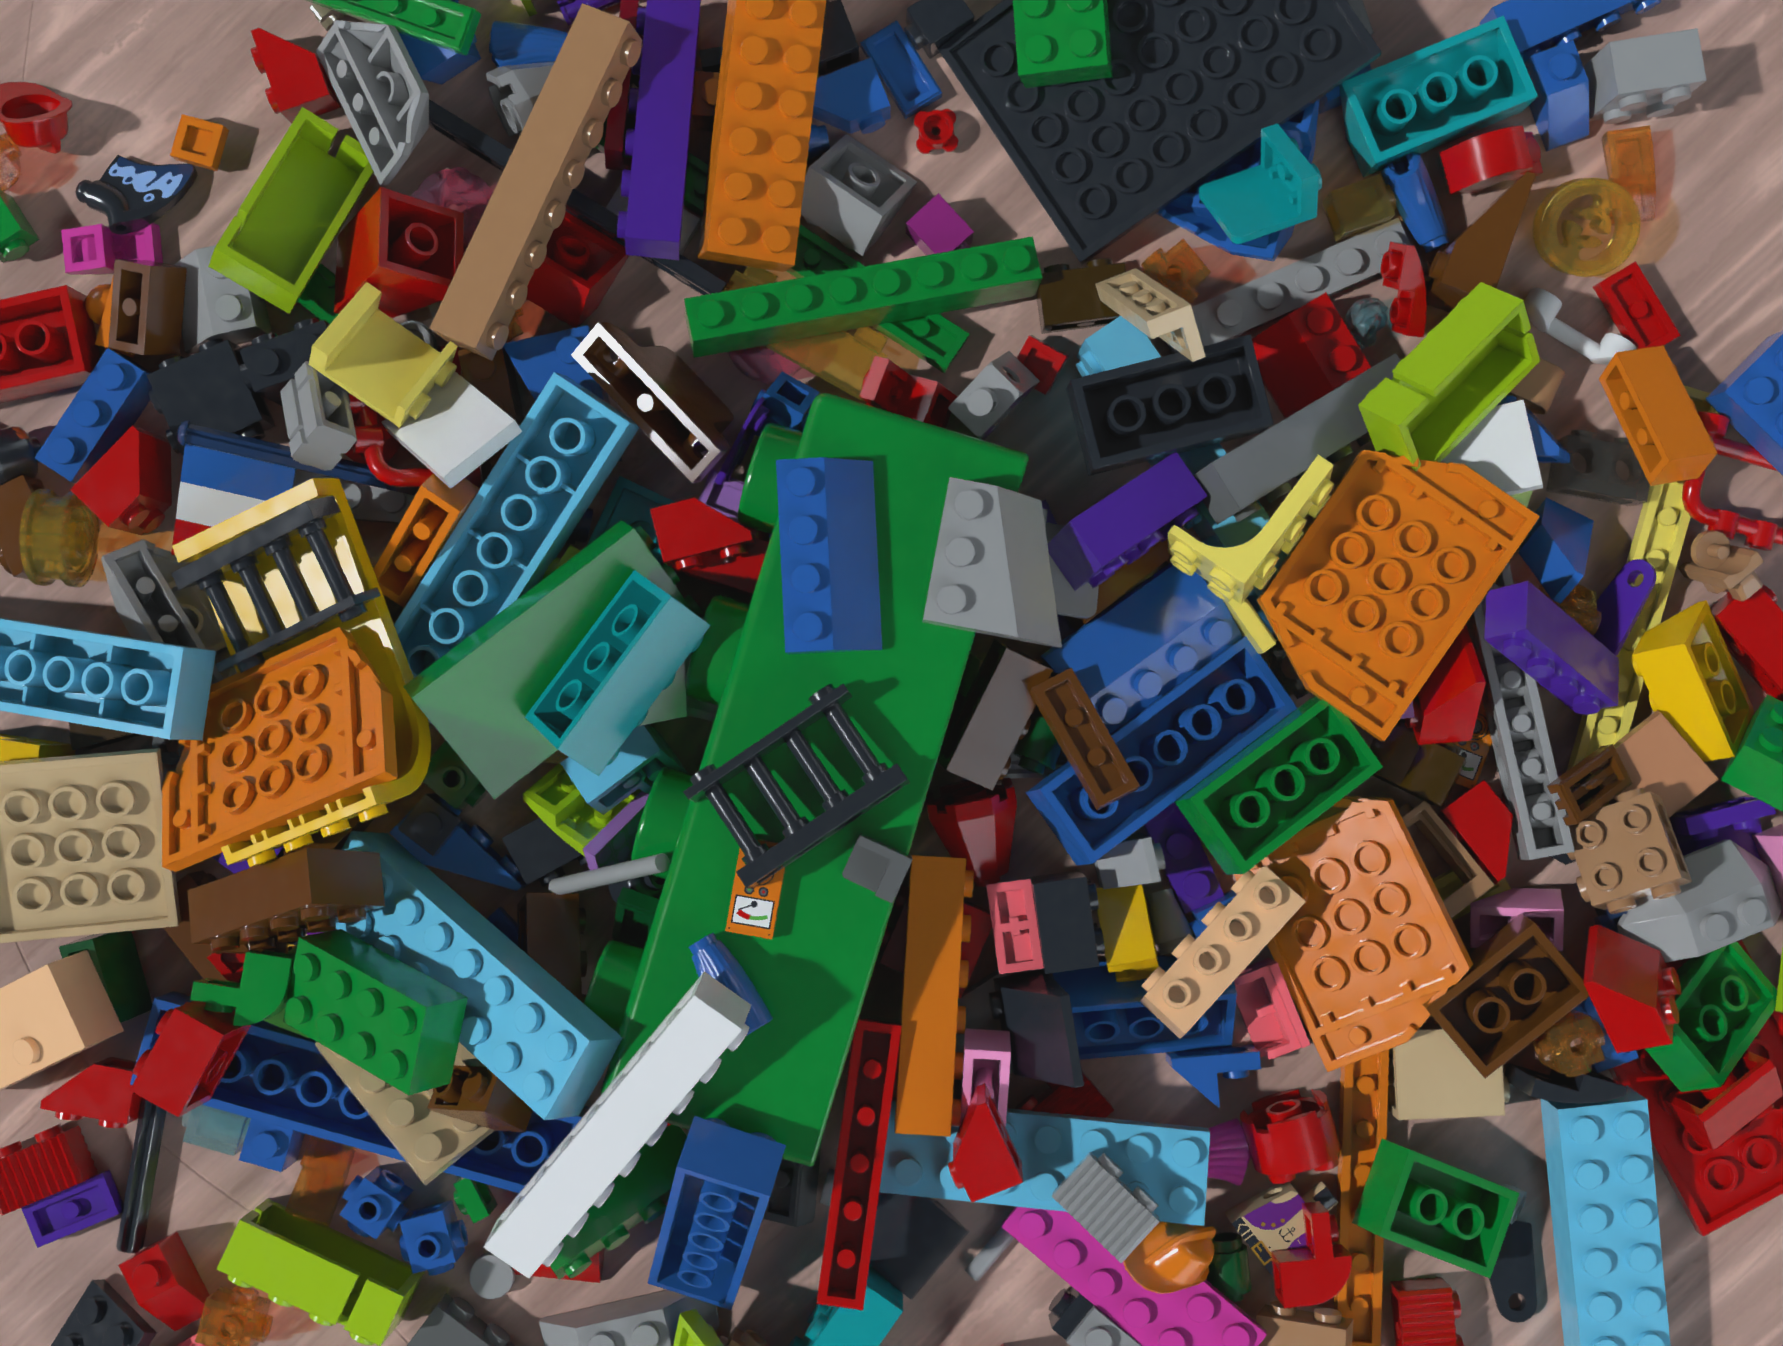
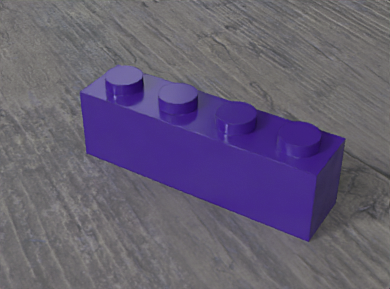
(1551, 648)

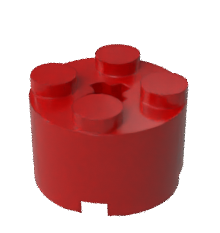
(1291, 1135)

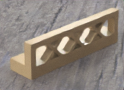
(1153, 310)

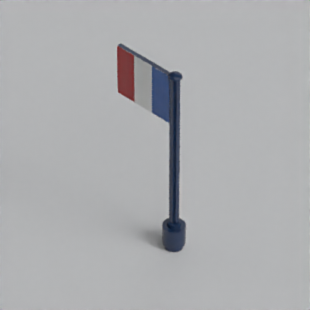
(236, 472)

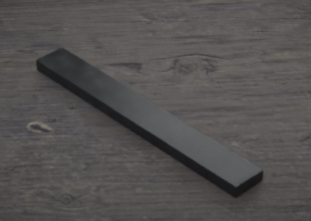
(577, 203)

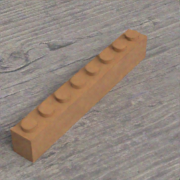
(537, 182)

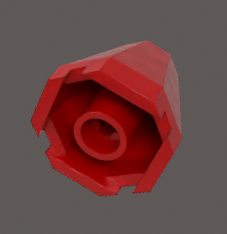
(976, 826)

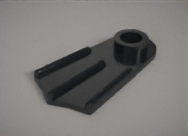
(1515, 1273)

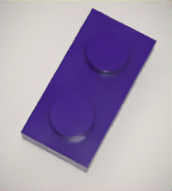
(73, 1209)

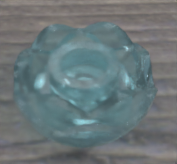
(1365, 319)

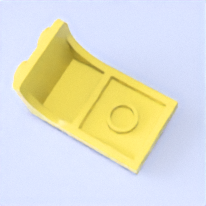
(1240, 568)

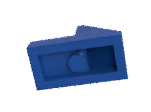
(1202, 1066)

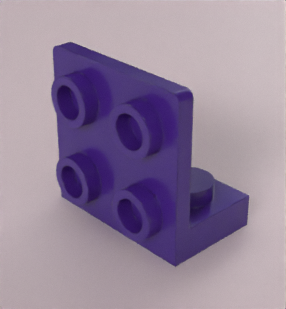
(1729, 819)

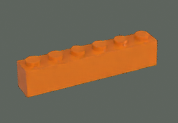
(931, 996)

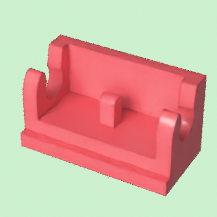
(1014, 926)
(1269, 1010)

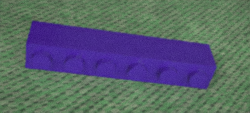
(661, 129)

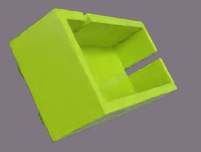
(293, 212)
(1452, 377)
(320, 1272)

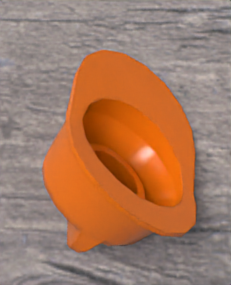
(1172, 1257)

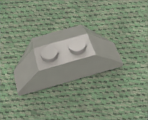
(377, 91)
(154, 605)
(1725, 902)
(627, 1322)

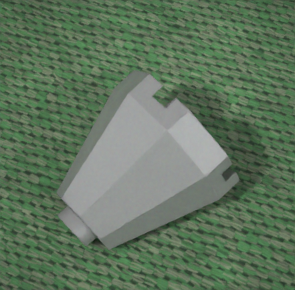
(516, 92)

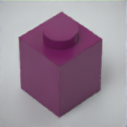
(938, 228)

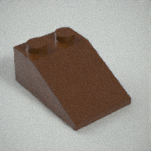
(1478, 251)

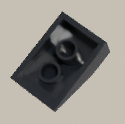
(1039, 1026)

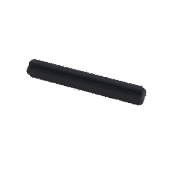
(141, 1177)

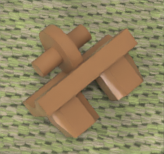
(1723, 566)

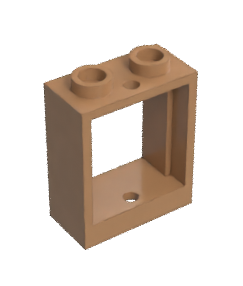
(1452, 852)

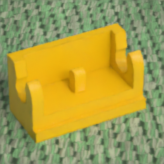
(1127, 932)

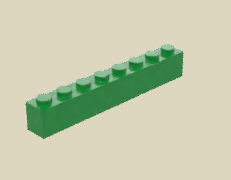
(862, 296)

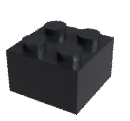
(1065, 921)

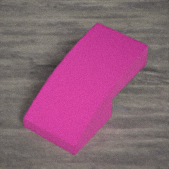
(95, 248)

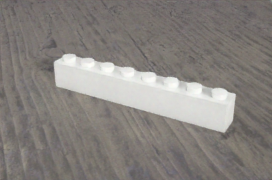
(619, 1124)

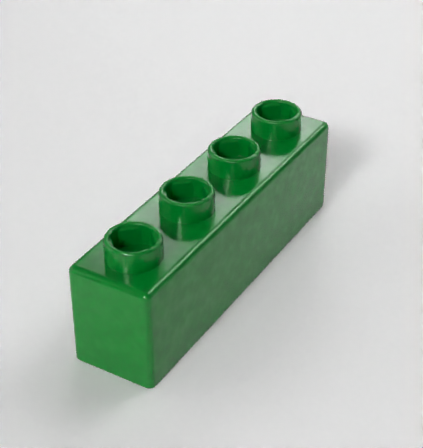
(900, 703)

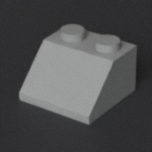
(854, 194)
(218, 306)

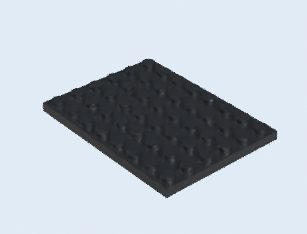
(1180, 103)

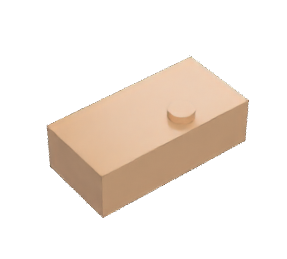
(52, 1017)

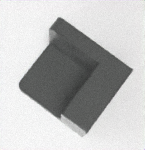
(877, 867)

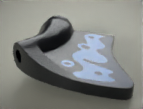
(136, 193)

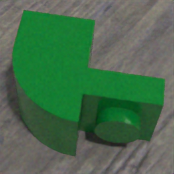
(258, 995)

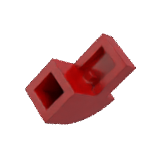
(1491, 159)
(911, 396)
(1314, 1272)

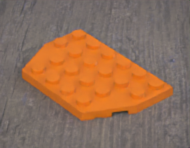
(1390, 580)
(279, 747)
(1368, 936)

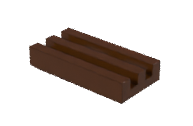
(1568, 797)

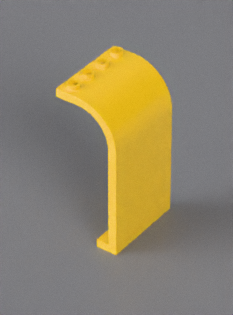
(372, 631)

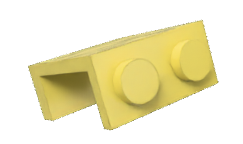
(380, 359)

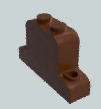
(659, 397)

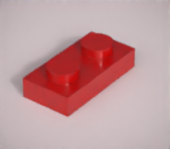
(1636, 308)

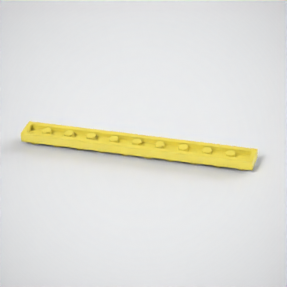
(1659, 542)

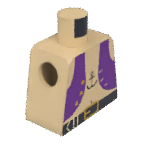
(1275, 1219)

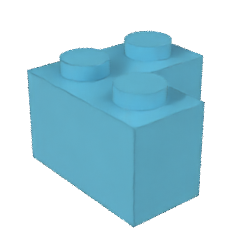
(634, 768)

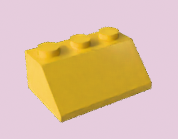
(1695, 682)

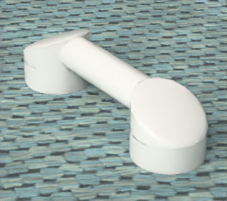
(1542, 310)

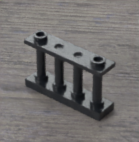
(275, 541)
(838, 805)

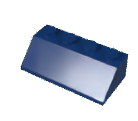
(828, 555)
(1146, 644)
(1116, 1024)

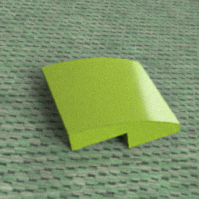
(566, 811)

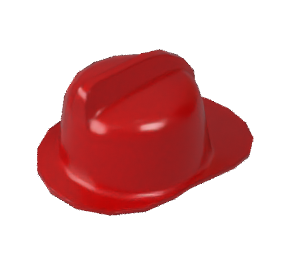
(34, 115)

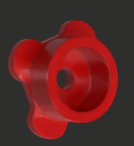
(944, 121)

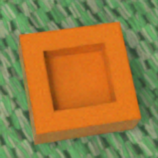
(199, 142)

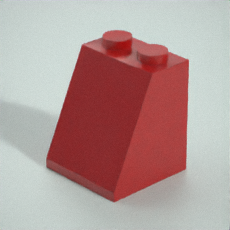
(401, 249)

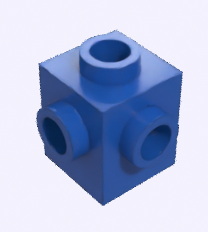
(788, 402)
(383, 1190)
(433, 1238)

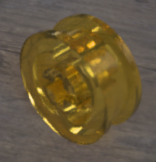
(1606, 197)
(58, 539)

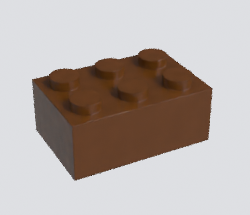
(1508, 995)

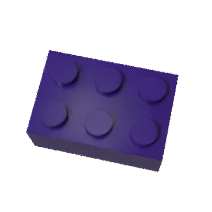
(1126, 523)

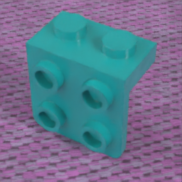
(1267, 195)

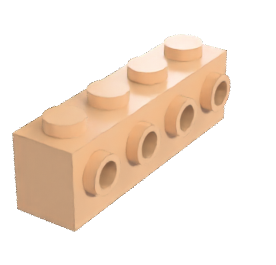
(1221, 951)

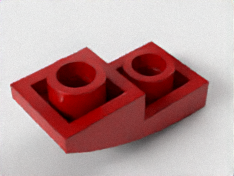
(1404, 272)

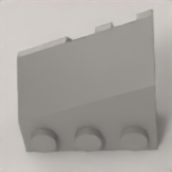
(993, 566)

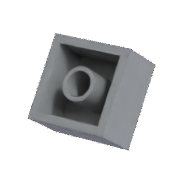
(1644, 75)

